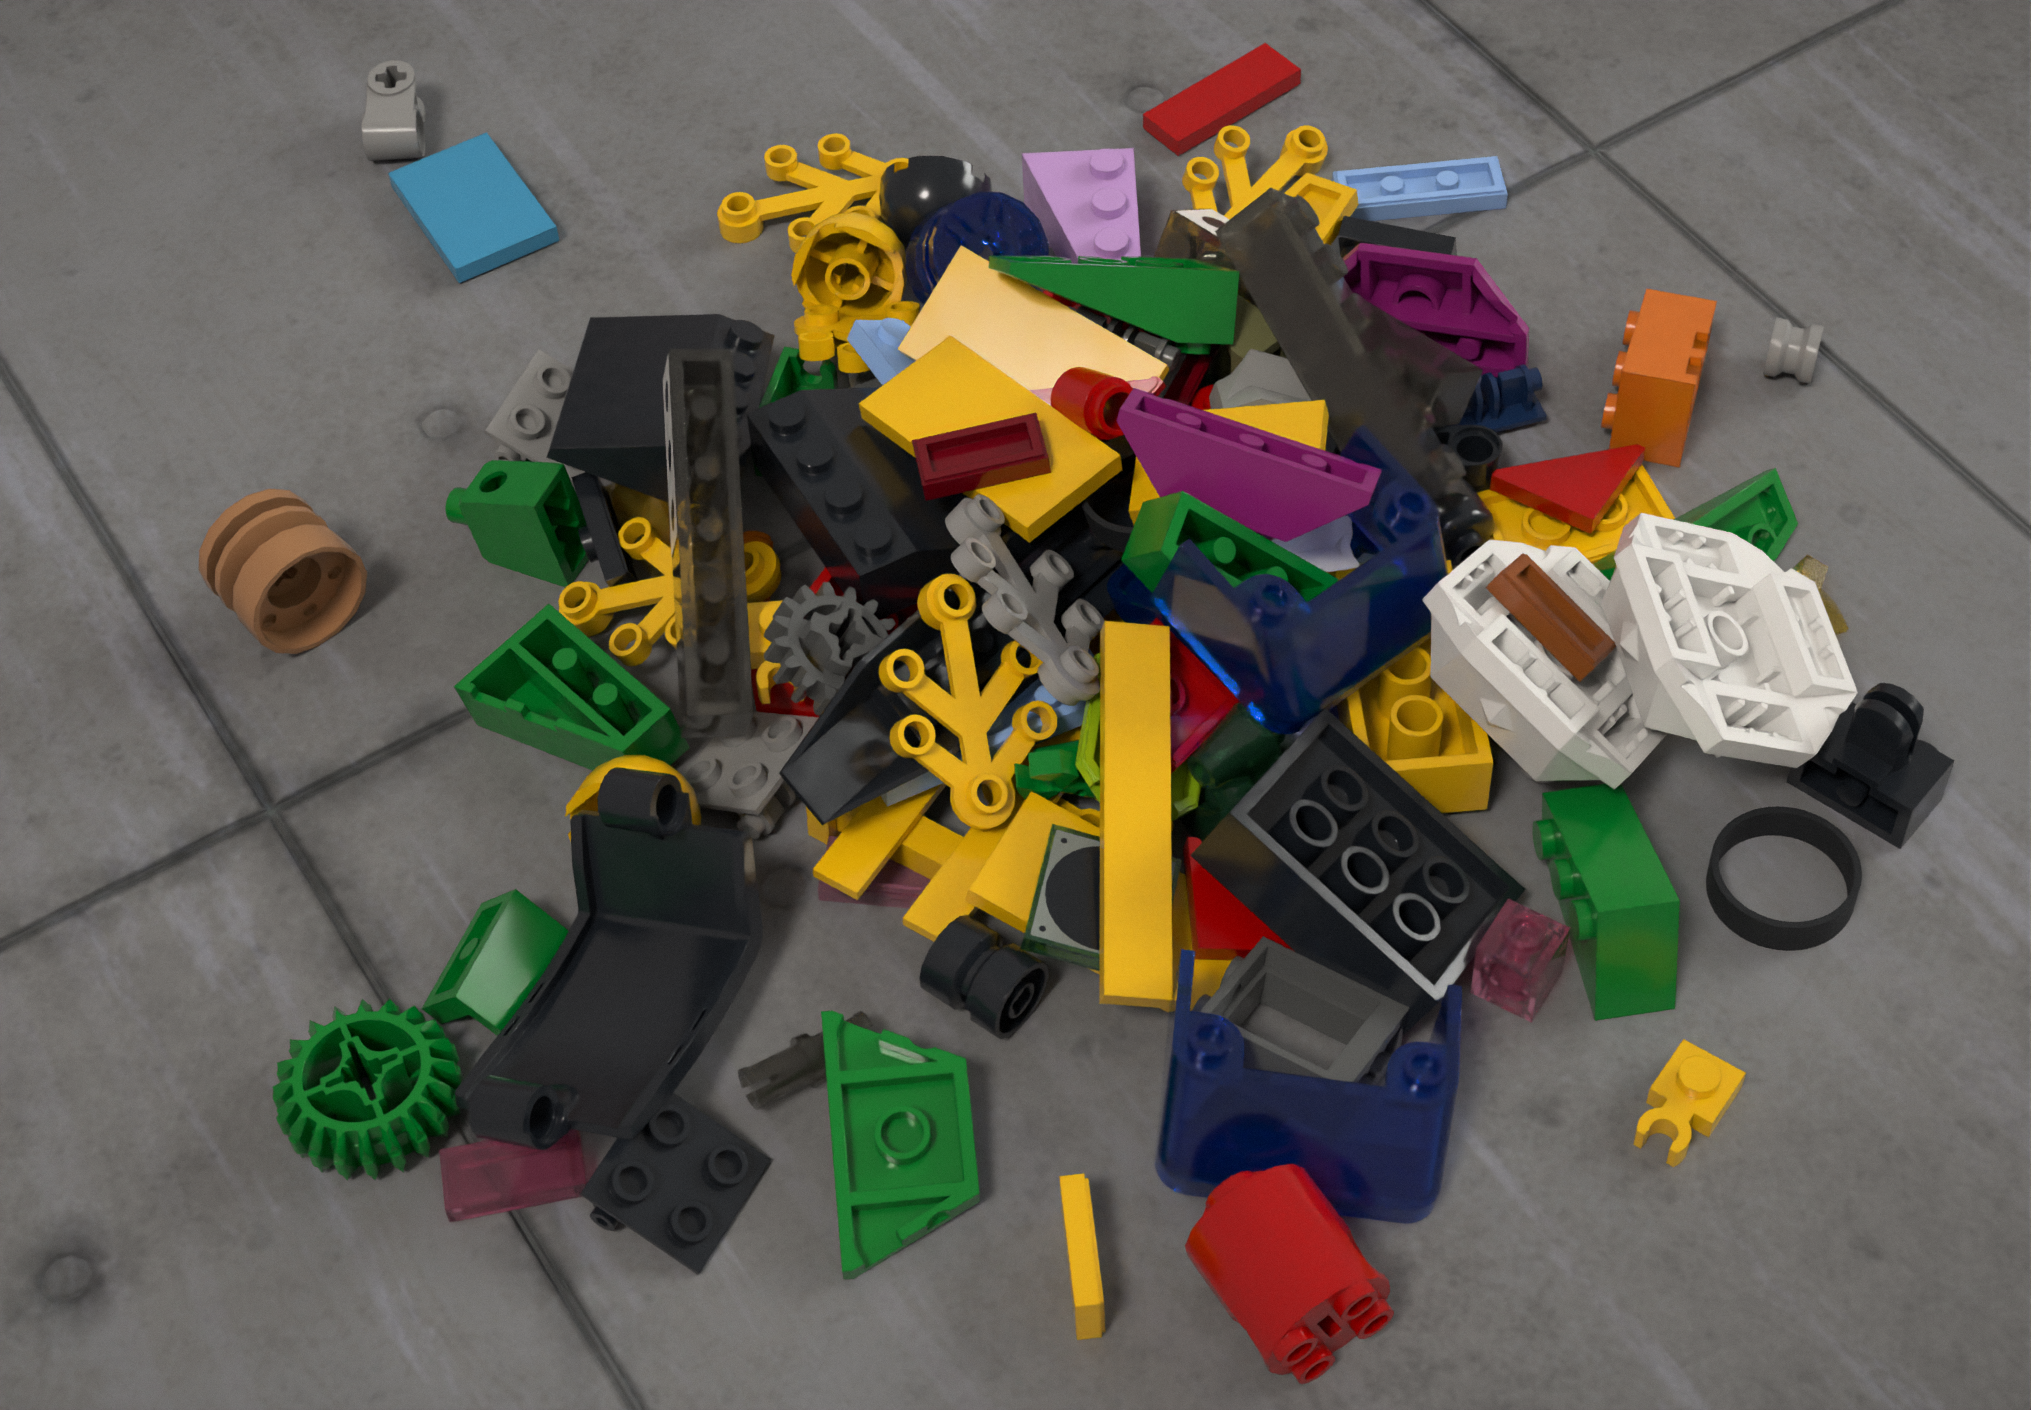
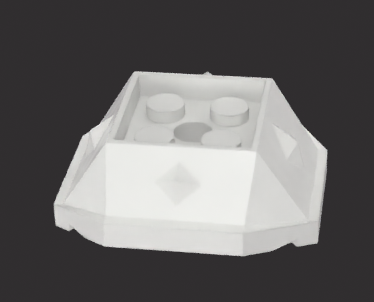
(1724, 643)
(1519, 688)

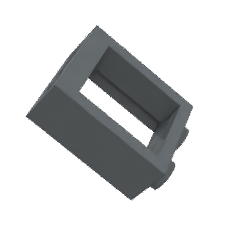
(1316, 997)

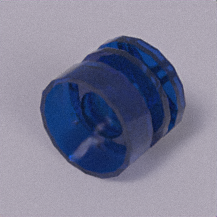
(973, 222)

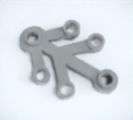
(1067, 667)

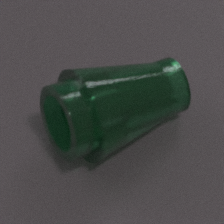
(1233, 748)

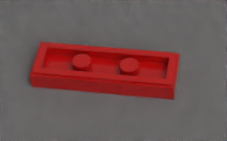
(1221, 99)

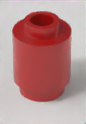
(1091, 400)

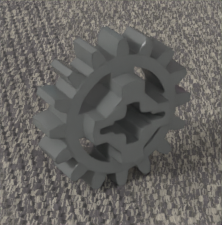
(822, 640)

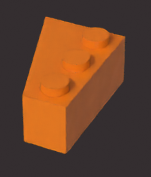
(1659, 375)

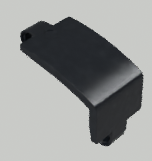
(638, 979)

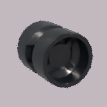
(991, 980)

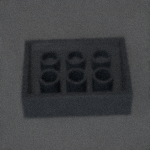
(615, 395)
(854, 496)
(1358, 869)

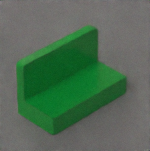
(496, 962)

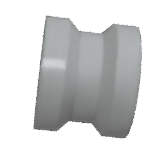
(1793, 350)

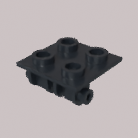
(676, 1182)

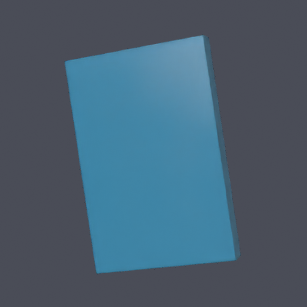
(473, 207)

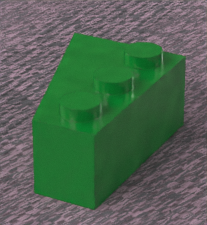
(1226, 543)

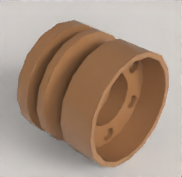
(282, 571)

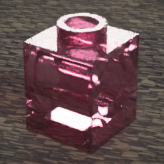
(1519, 960)

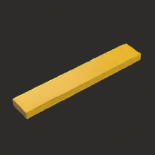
(1135, 816)

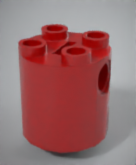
(1287, 1269)

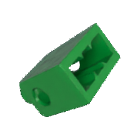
(524, 518)

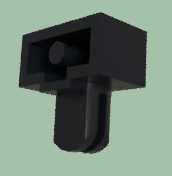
(1877, 766)

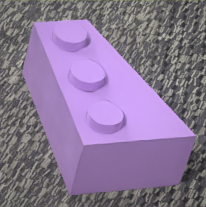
(1085, 201)

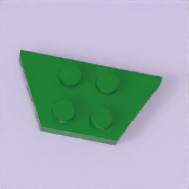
(896, 1140)

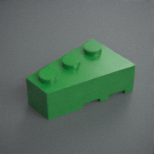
(568, 697)
(1611, 898)

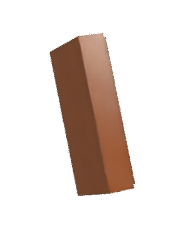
(1551, 616)

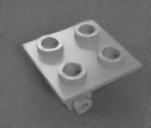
(531, 412)
(745, 770)

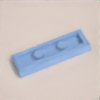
(1426, 188)

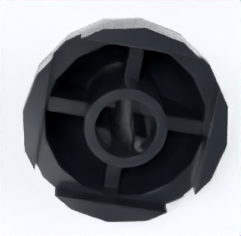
(923, 188)

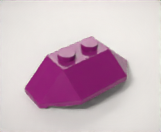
(1443, 299)
(1241, 470)

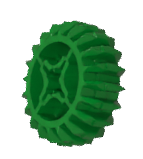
(328, 1108)

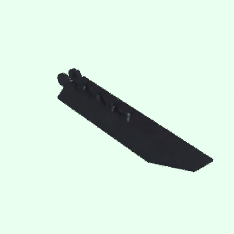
(849, 750)

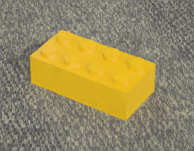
(1422, 732)

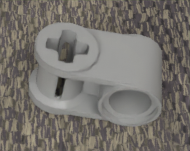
(393, 114)

